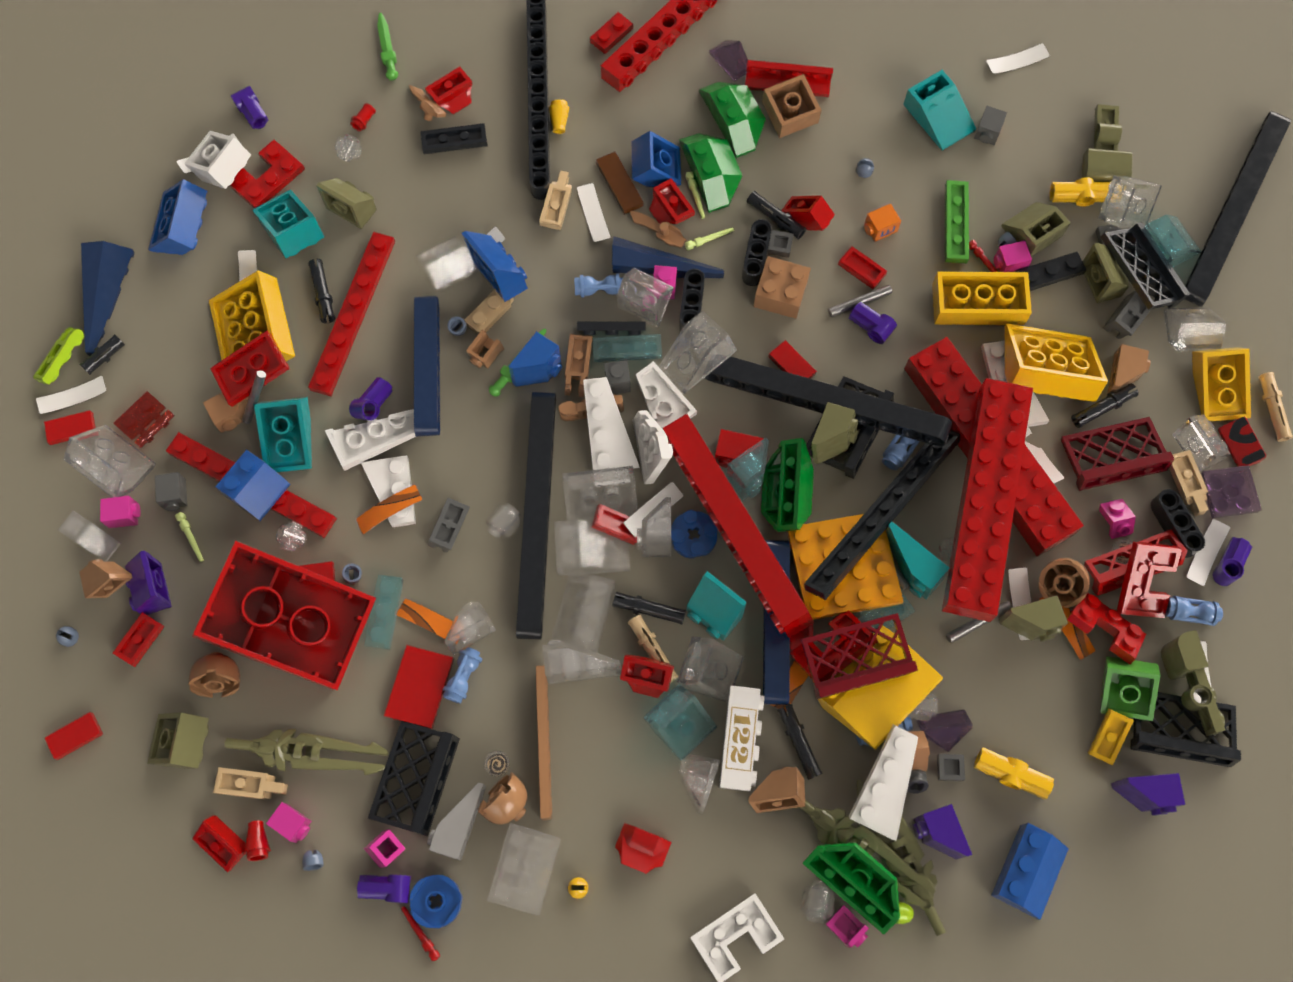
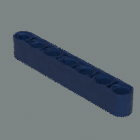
(426, 366)
(776, 645)

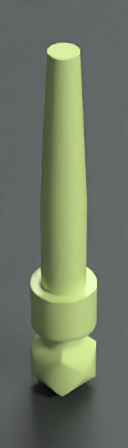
(693, 187)
(699, 241)
(185, 526)

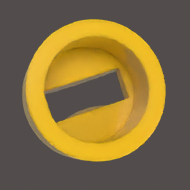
(578, 894)

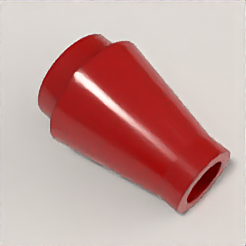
(256, 842)

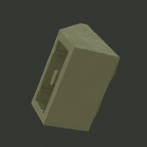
(1037, 226)

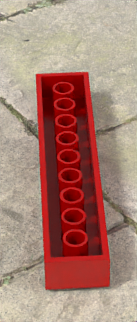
(953, 392)
(987, 501)
(737, 527)

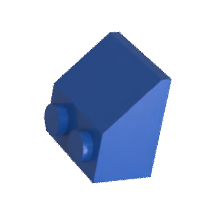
(655, 160)
(536, 362)
(252, 485)

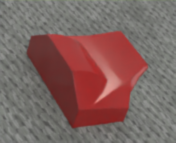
(451, 91)
(670, 204)
(646, 675)
(641, 849)

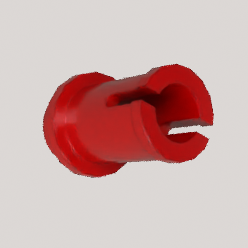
(361, 119)

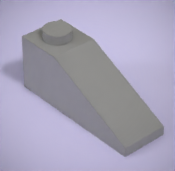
(455, 828)

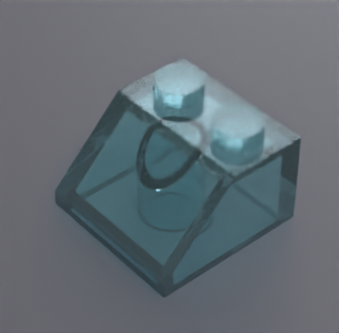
(1173, 239)
(748, 470)
(680, 721)

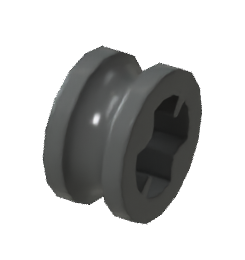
(917, 782)

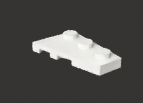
(662, 396)
(388, 478)

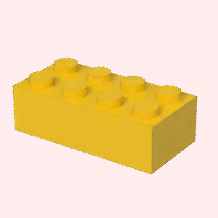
(981, 298)

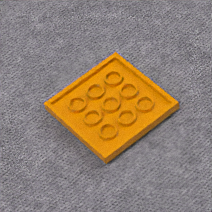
(868, 584)

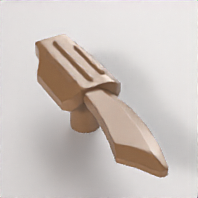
(428, 106)
(665, 231)

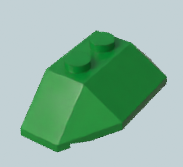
(735, 115)
(713, 169)
(788, 486)
(858, 881)

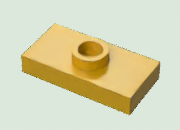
(1110, 736)

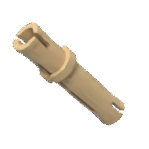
(1272, 397)
(648, 642)

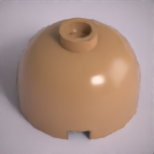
(1066, 580)
(213, 675)
(505, 801)

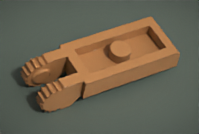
(578, 361)
(577, 411)

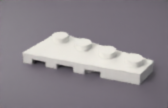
(995, 365)
(606, 428)
(366, 440)
(886, 786)

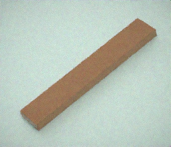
(543, 744)

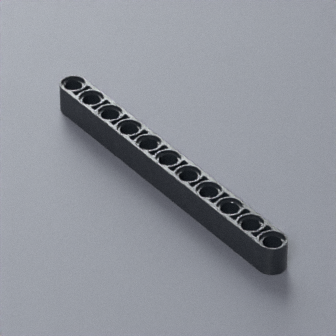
(538, 64)
(1236, 208)
(815, 394)
(536, 517)

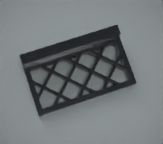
(1156, 268)
(865, 436)
(1189, 747)
(433, 785)

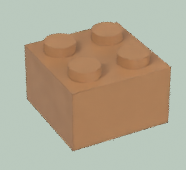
(791, 106)
(781, 287)

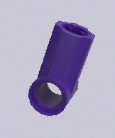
(249, 105)
(877, 326)
(371, 400)
(1232, 560)
(391, 888)

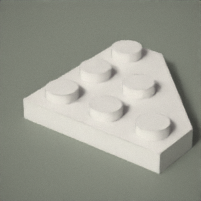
(652, 446)

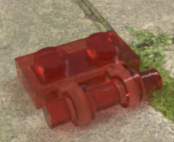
(140, 415)

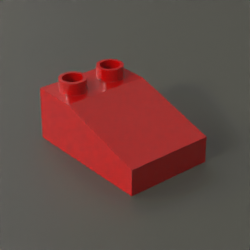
(284, 616)

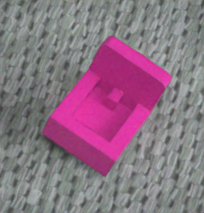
(1118, 517)
(847, 927)

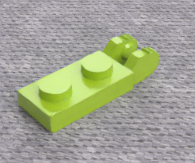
(59, 354)

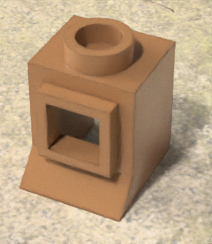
(477, 346)

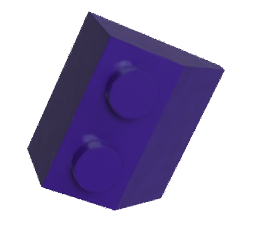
(147, 584)
(1152, 793)
(942, 832)

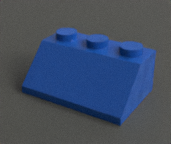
(178, 219)
(495, 264)
(1030, 870)

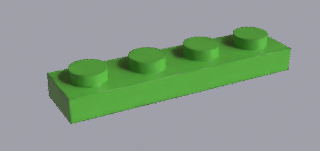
(957, 221)

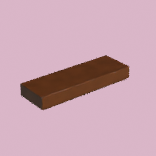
(619, 182)

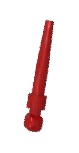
(978, 252)
(426, 944)

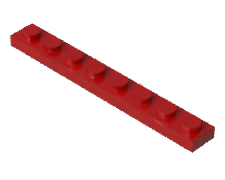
(351, 314)
(217, 466)

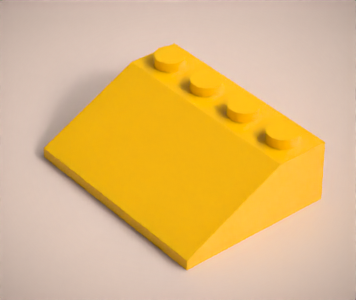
(249, 311)
(1053, 363)
(876, 707)

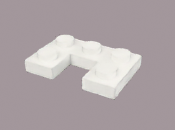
(715, 937)

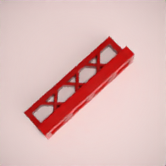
(765, 74)
(1114, 578)

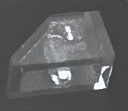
(89, 536)

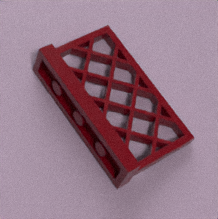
(1126, 468)
(869, 675)

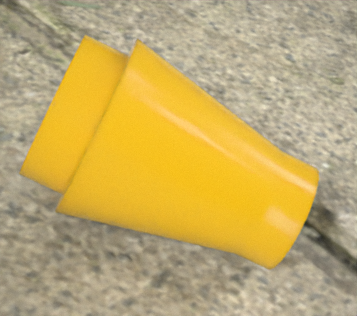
(558, 113)

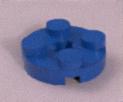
(692, 521)
(450, 900)

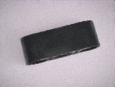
(758, 243)
(691, 293)
(1179, 512)

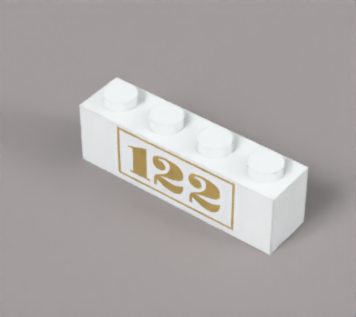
(740, 737)

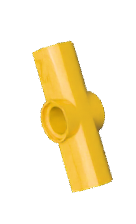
(1082, 191)
(1014, 773)

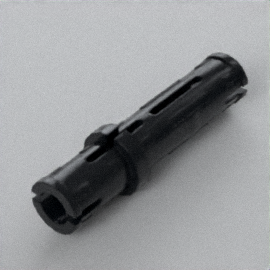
(758, 201)
(323, 298)
(1113, 401)
(648, 608)
(799, 741)

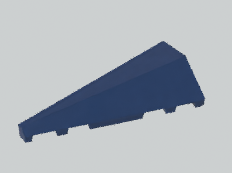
(632, 255)
(102, 275)

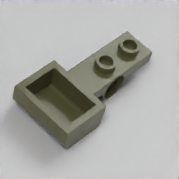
(1105, 159)
(1186, 658)

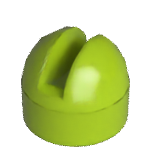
(906, 913)

